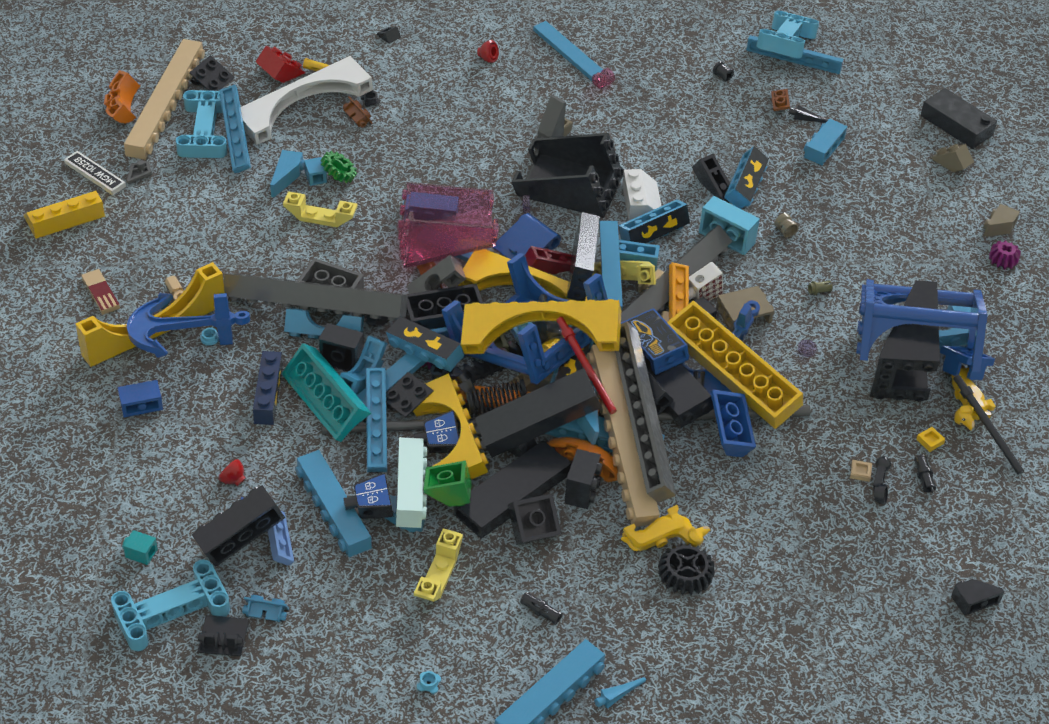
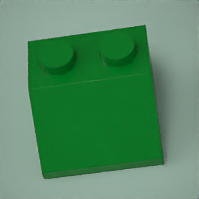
(449, 483)

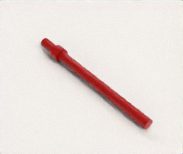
(569, 335)

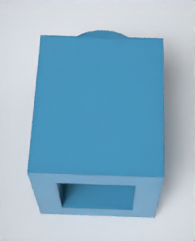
(314, 171)

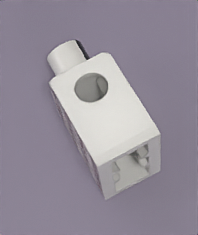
(706, 283)

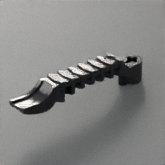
(479, 369)

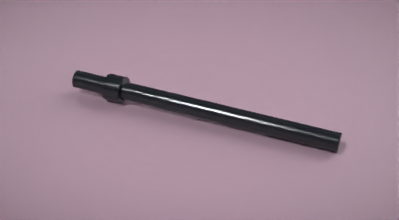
(967, 393)

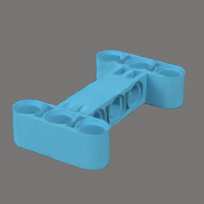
(786, 39)
(202, 142)
(169, 605)

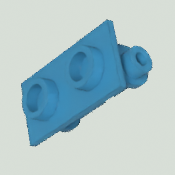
(274, 608)

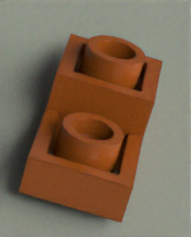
(780, 100)

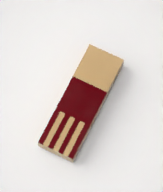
(100, 291)

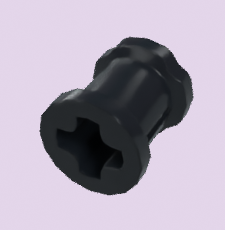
(723, 71)

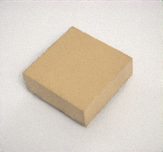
(861, 470)

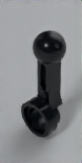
(882, 464)

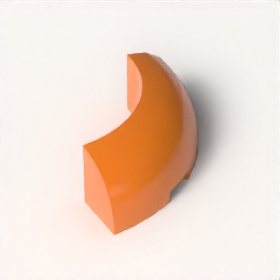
(120, 97)
(568, 446)

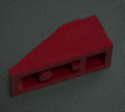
(548, 260)

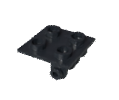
(211, 75)
(407, 394)
(222, 635)

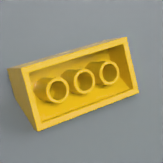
(65, 214)

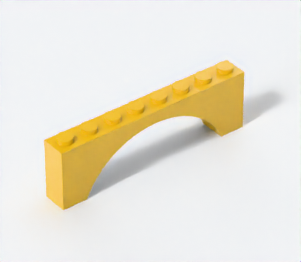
(492, 270)
(488, 321)
(103, 340)

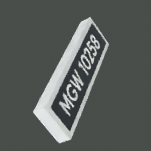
(95, 173)

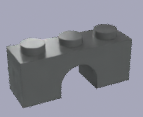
(446, 271)

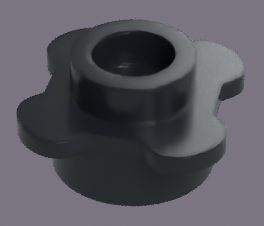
(370, 98)

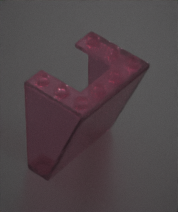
(444, 222)

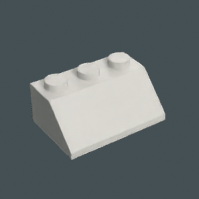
(640, 193)

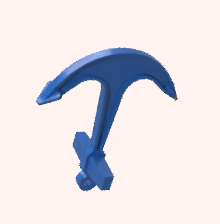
(143, 325)
(741, 328)

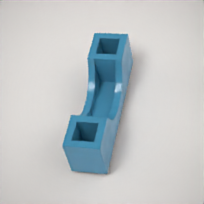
(300, 322)

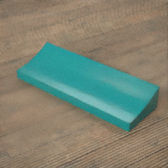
(324, 392)

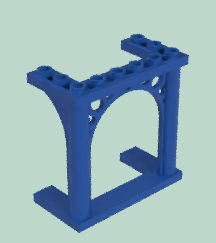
(880, 315)
(535, 361)

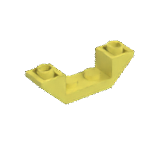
(297, 206)
(633, 270)
(442, 566)

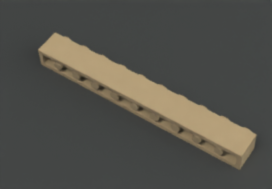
(163, 100)
(641, 508)

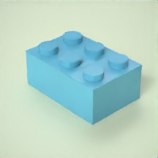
(737, 223)

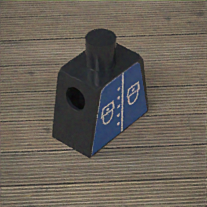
(440, 433)
(371, 498)

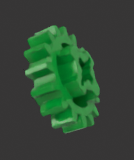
(338, 167)

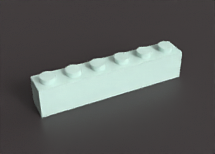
(410, 483)

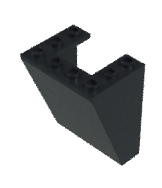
(572, 173)
(909, 352)

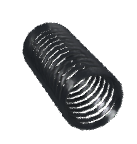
(471, 401)

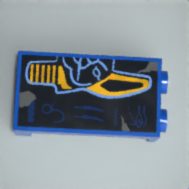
(659, 341)

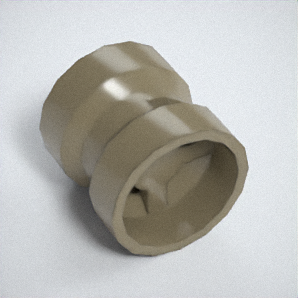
(786, 225)

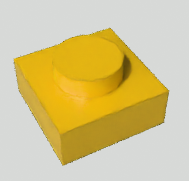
(930, 439)

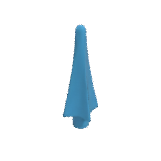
(612, 695)

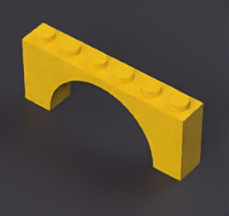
(446, 399)

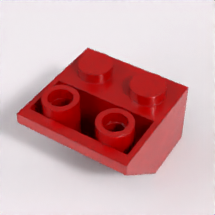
(279, 64)

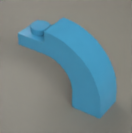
(370, 358)

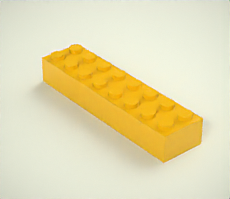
(736, 365)

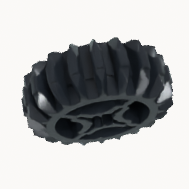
(686, 574)

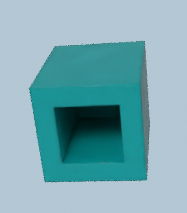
(140, 547)

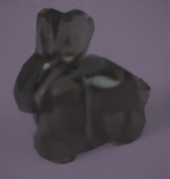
(547, 328)

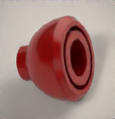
(489, 51)
(233, 473)

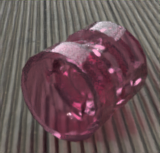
(601, 79)

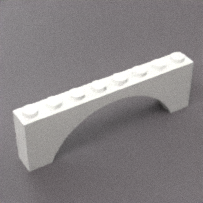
(341, 77)

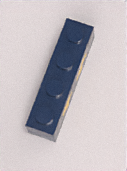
(267, 388)

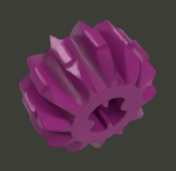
(1004, 254)

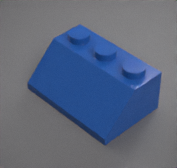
(733, 423)

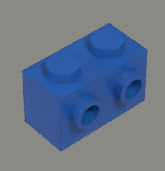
(140, 397)

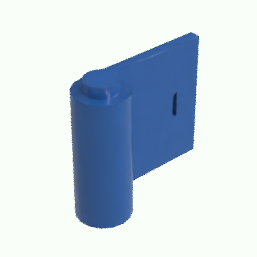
(524, 234)

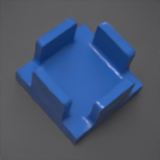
(957, 355)

